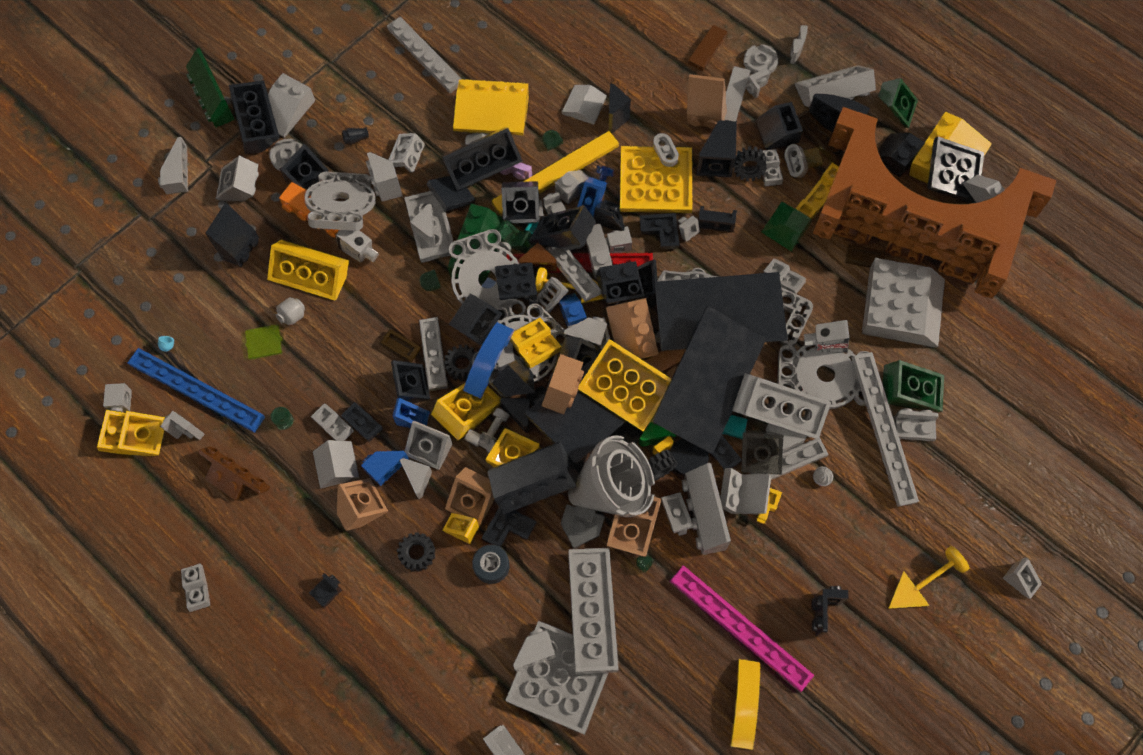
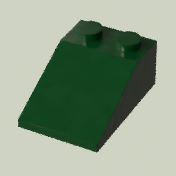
(913, 386)

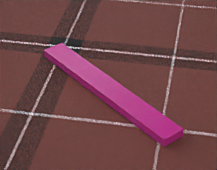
(742, 629)

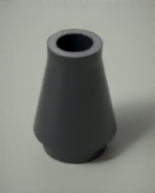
(354, 135)

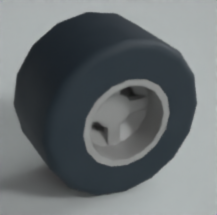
(491, 564)

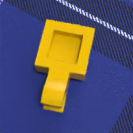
(773, 500)

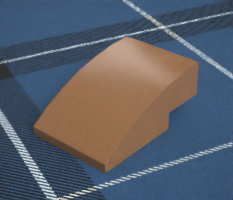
(635, 532)

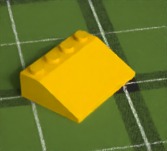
(490, 106)
(952, 129)
(625, 385)

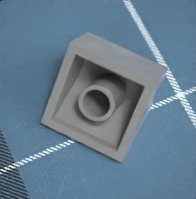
(237, 180)

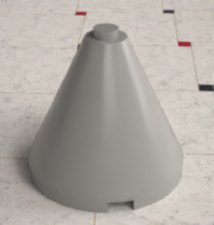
(615, 479)

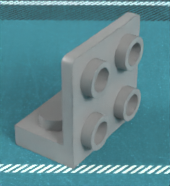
(745, 492)

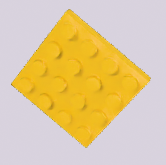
(653, 187)

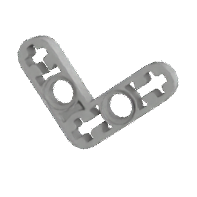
(795, 308)

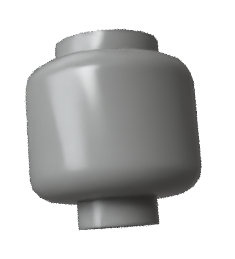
(290, 311)

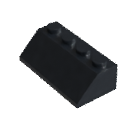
(253, 116)
(481, 158)
(532, 477)

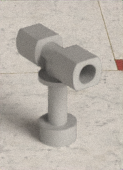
(487, 439)

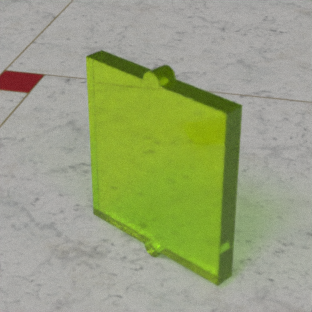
(263, 342)

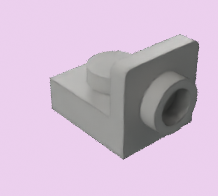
(757, 81)
(552, 203)

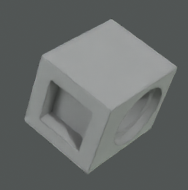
(117, 397)

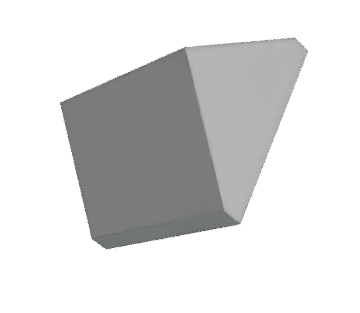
(427, 445)
(335, 463)

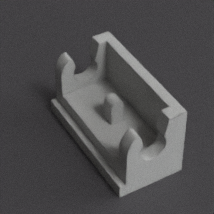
(502, 742)

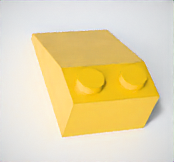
(463, 411)

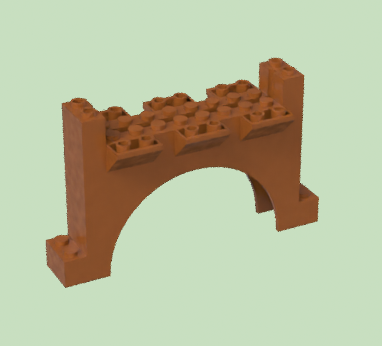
(965, 237)

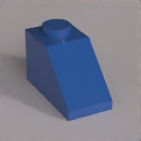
(592, 194)
(572, 309)
(383, 465)

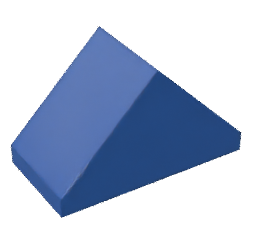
(407, 412)

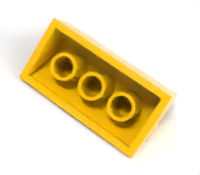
(307, 269)

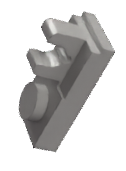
(677, 513)

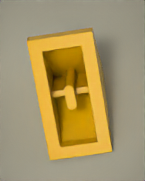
(461, 527)

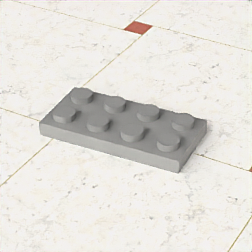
(442, 231)

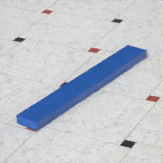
(196, 390)

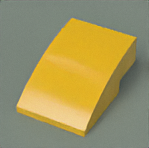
(131, 433)
(510, 447)

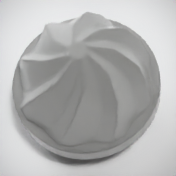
(823, 476)

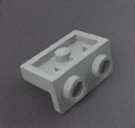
(407, 151)
(176, 425)
(916, 425)

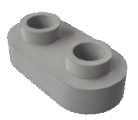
(665, 151)
(796, 164)

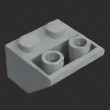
(383, 177)

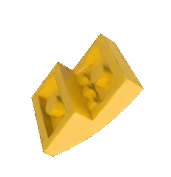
(535, 343)

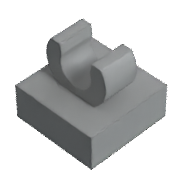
(688, 227)

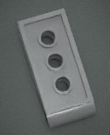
(751, 403)

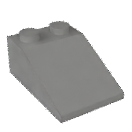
(289, 102)

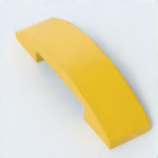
(816, 198)
(746, 704)

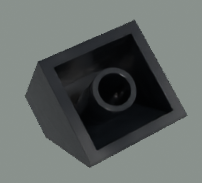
(719, 151)

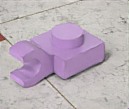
(520, 171)

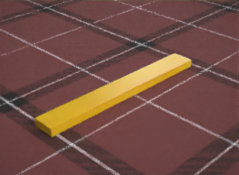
(571, 162)

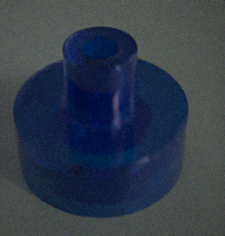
(604, 172)

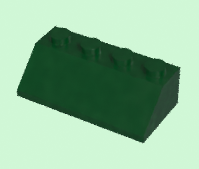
(208, 90)
(477, 221)

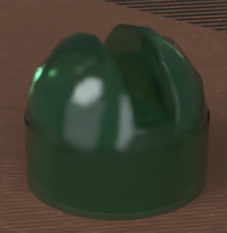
(644, 563)

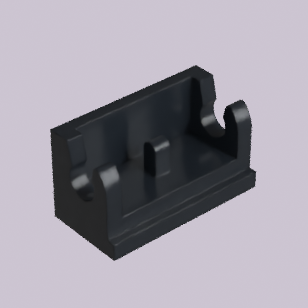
(716, 220)

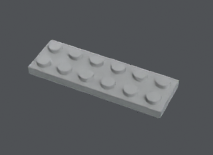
(592, 611)

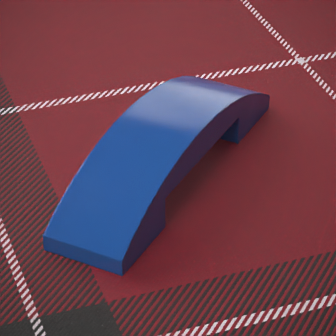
(487, 359)

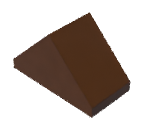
(539, 258)

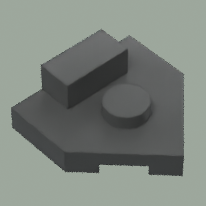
(581, 525)

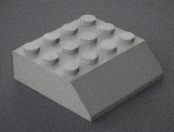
(903, 302)

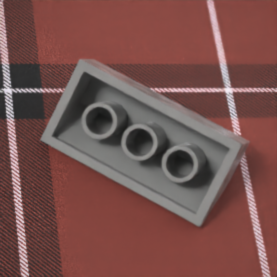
(843, 83)
(706, 510)

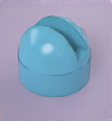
(165, 343)

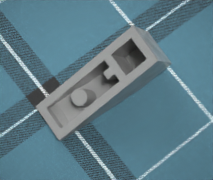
(175, 169)
(598, 249)

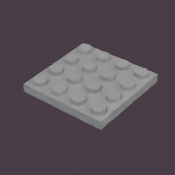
(554, 688)

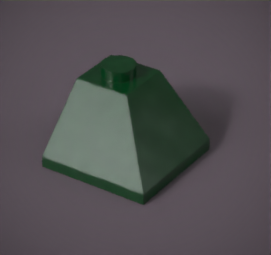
(899, 100)
(787, 226)

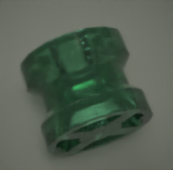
(279, 414)

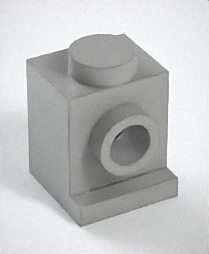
(619, 241)

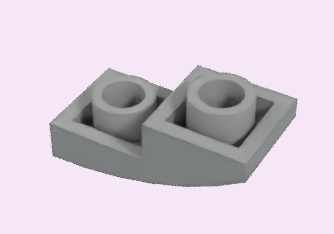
(772, 174)
(196, 587)

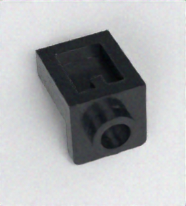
(326, 590)

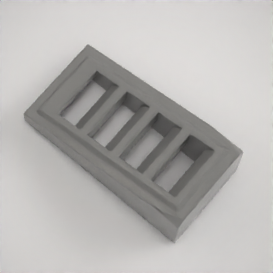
(561, 291)

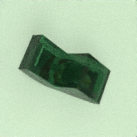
(517, 239)

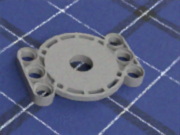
(339, 214)
(478, 261)
(508, 356)
(805, 377)

